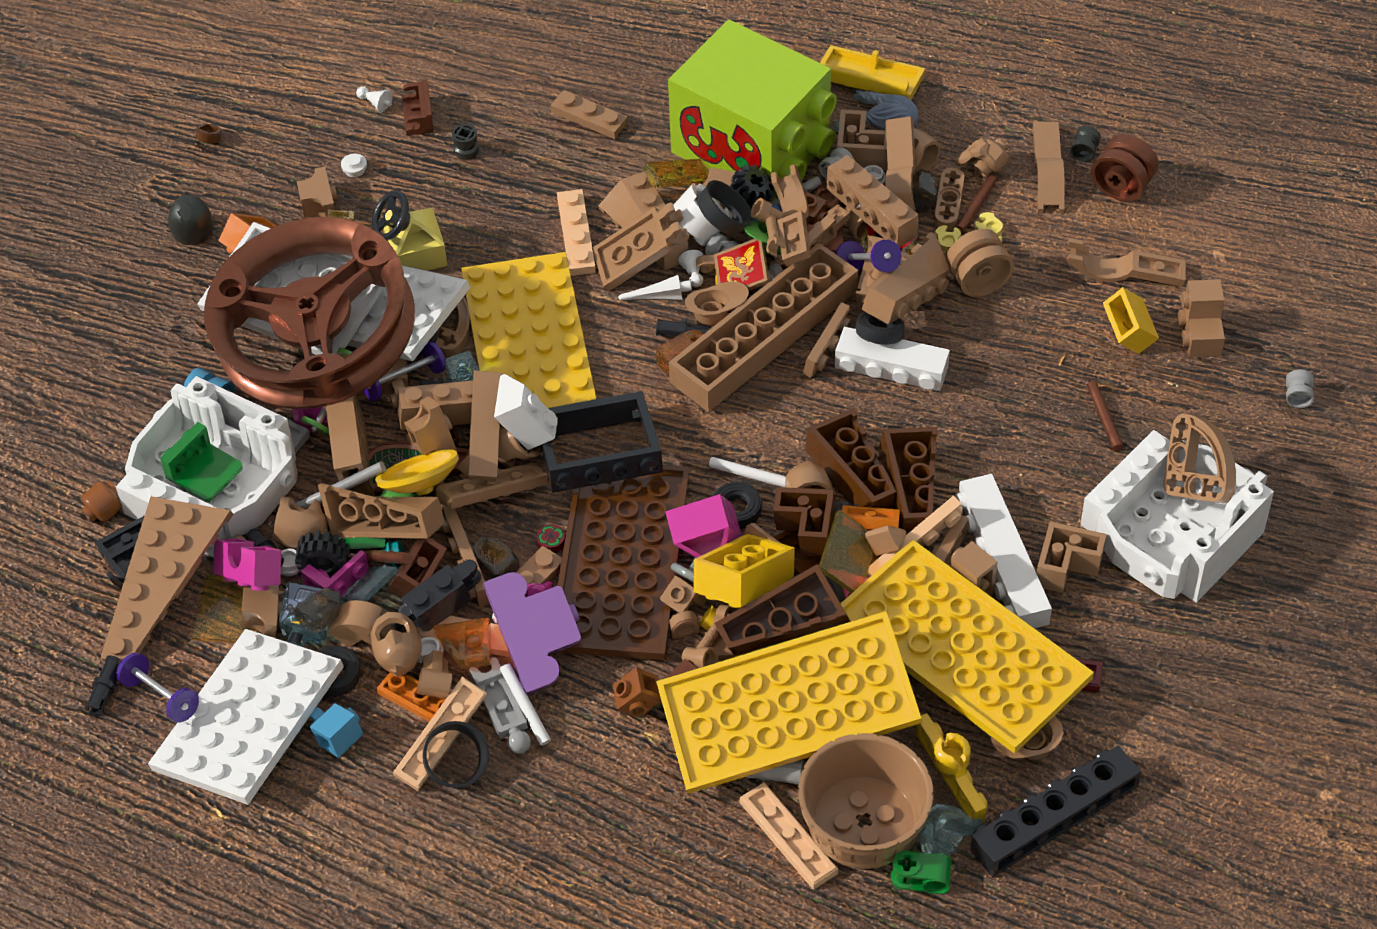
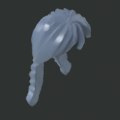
(887, 108)

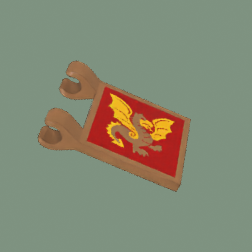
(740, 264)

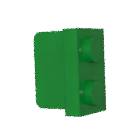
(199, 465)

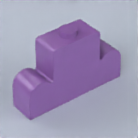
(533, 628)

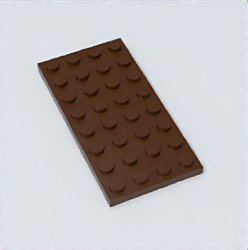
(621, 563)

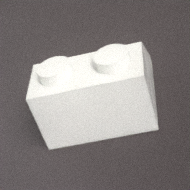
(524, 414)

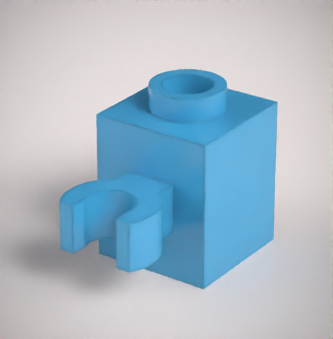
(335, 729)

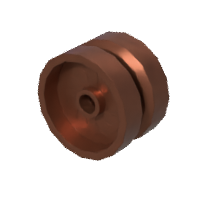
(1124, 167)

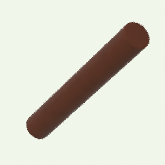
(976, 203)
(1105, 416)
(387, 556)

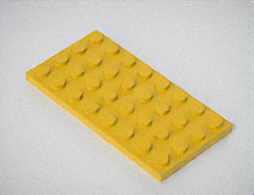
(530, 326)
(970, 646)
(787, 701)

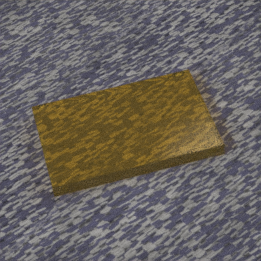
(846, 553)
(219, 611)

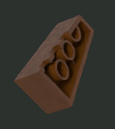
(850, 461)
(910, 464)
(787, 612)

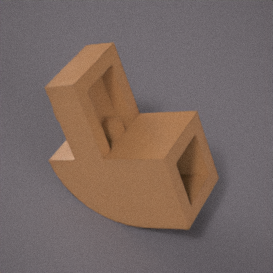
(356, 622)

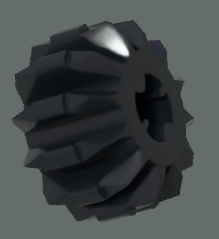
(752, 184)

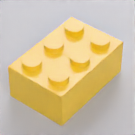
(743, 570)

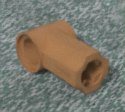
(434, 676)

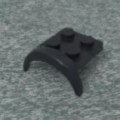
(118, 550)

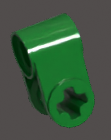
(925, 872)

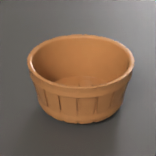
(861, 778)

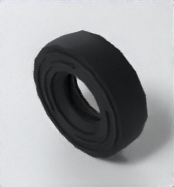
(879, 332)
(749, 494)
(352, 672)

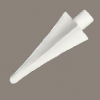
(666, 289)

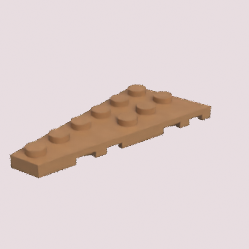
(162, 563)

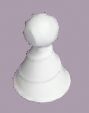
(379, 99)
(688, 262)

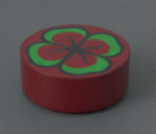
(551, 537)

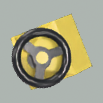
(411, 234)

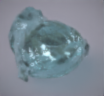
(945, 829)

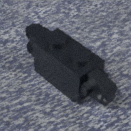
(439, 596)

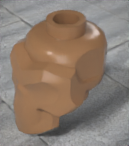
(986, 156)

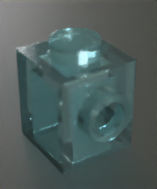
(460, 367)

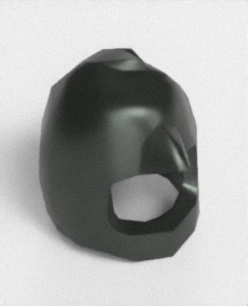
(190, 220)

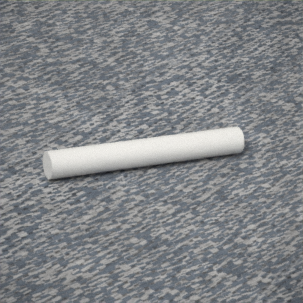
(747, 471)
(525, 704)

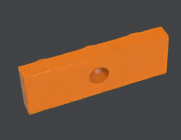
(403, 692)

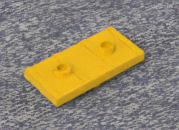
(872, 72)

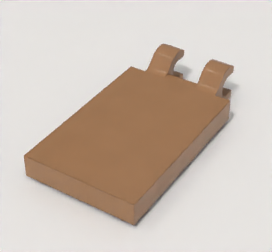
(638, 245)

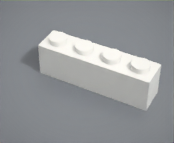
(899, 362)

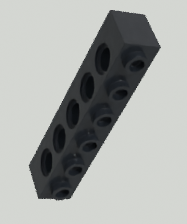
(999, 855)

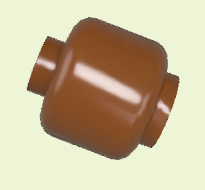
(101, 501)

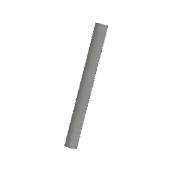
(347, 483)

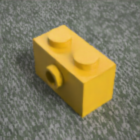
(1130, 320)

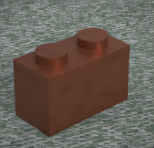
(425, 558)

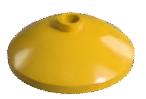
(418, 473)

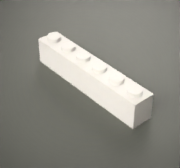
(997, 535)

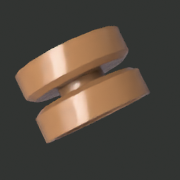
(980, 262)

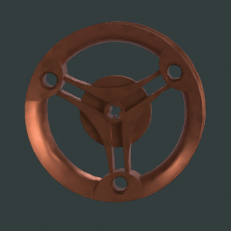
(310, 311)

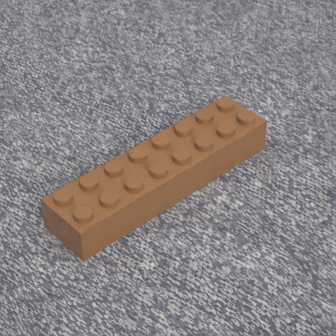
(763, 327)

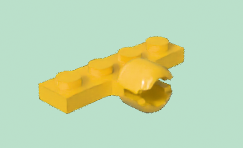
(951, 760)

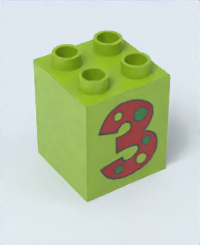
(751, 105)

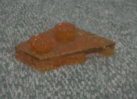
(466, 641)

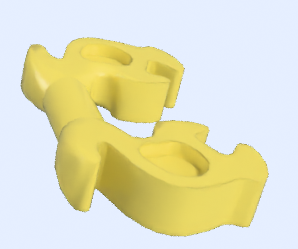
(986, 221)

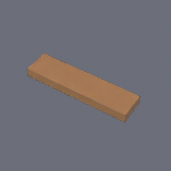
(484, 427)

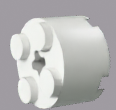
(693, 218)

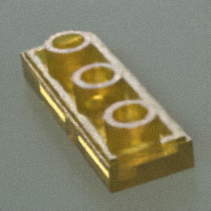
(676, 172)

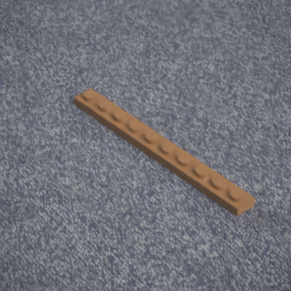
(458, 542)

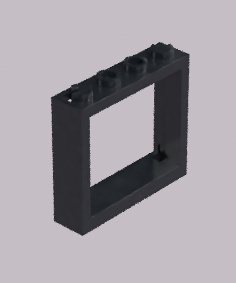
(604, 468)

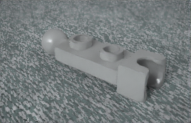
(502, 707)

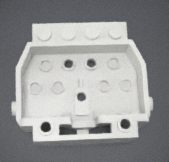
(235, 426)
(1155, 545)

